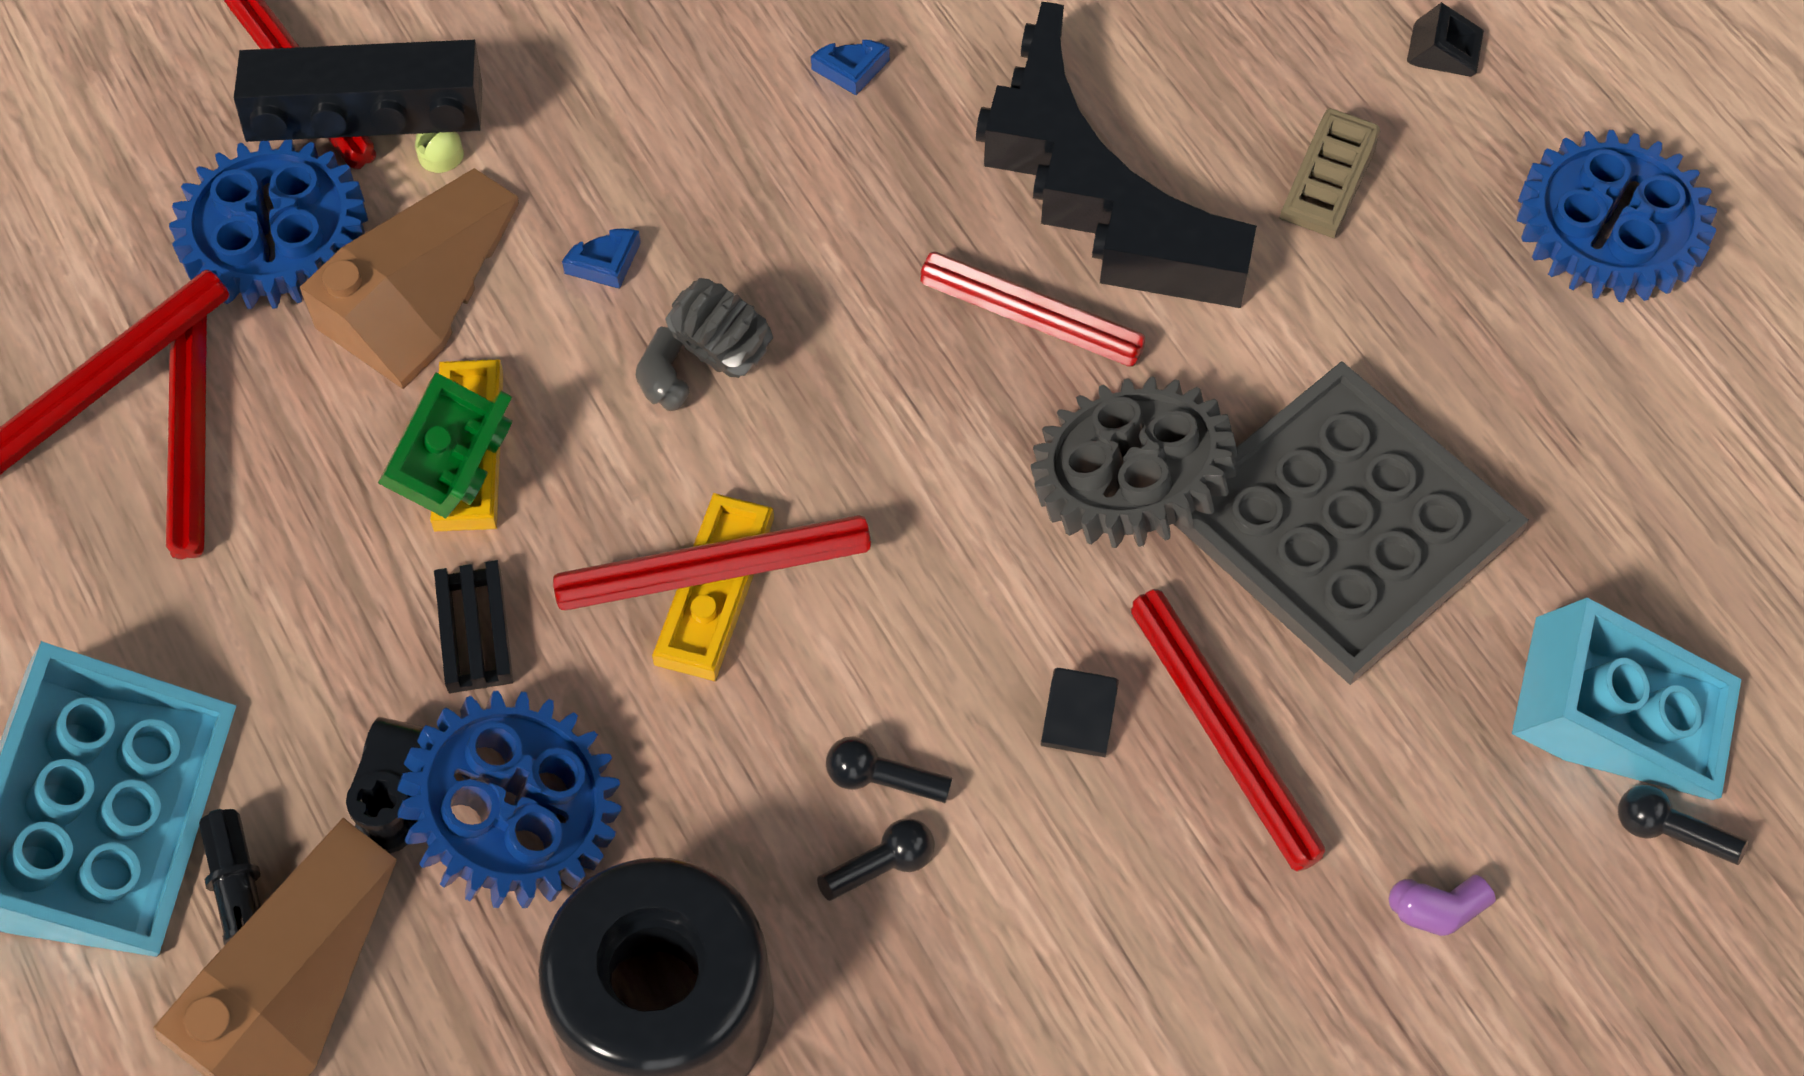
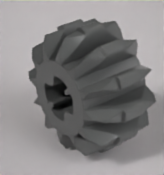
(719, 327)

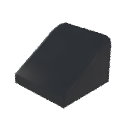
(1445, 42)
(1079, 712)

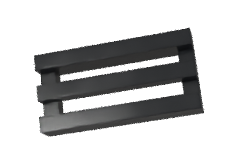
(467, 581)

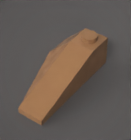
(405, 280)
(285, 972)

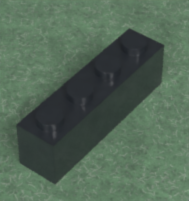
(358, 90)

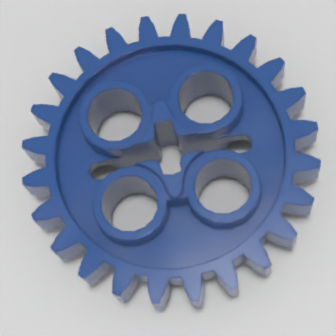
(227, 219)
(1655, 236)
(489, 851)

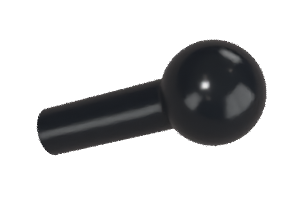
(855, 764)
(1649, 813)
(904, 846)

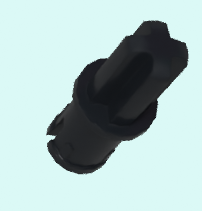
(230, 869)

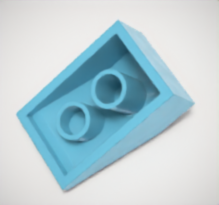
(1626, 701)

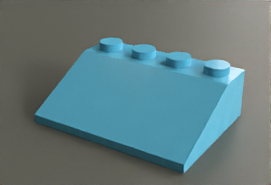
(101, 800)

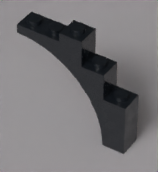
(1139, 230)

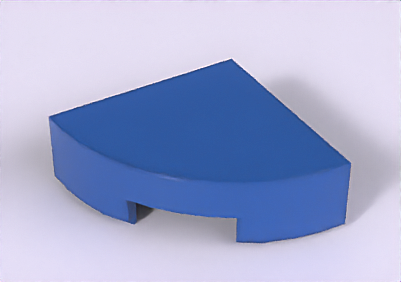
(851, 64)
(603, 258)

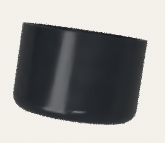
(664, 909)

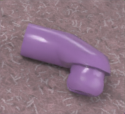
(1439, 910)

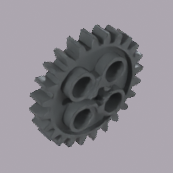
(1134, 462)

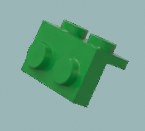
(444, 446)

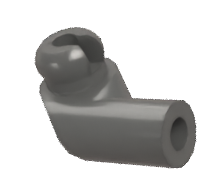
(656, 373)

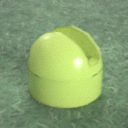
(439, 151)

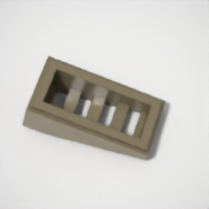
(1343, 140)

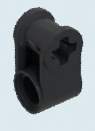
(377, 780)

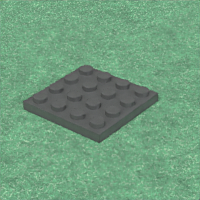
(1351, 522)

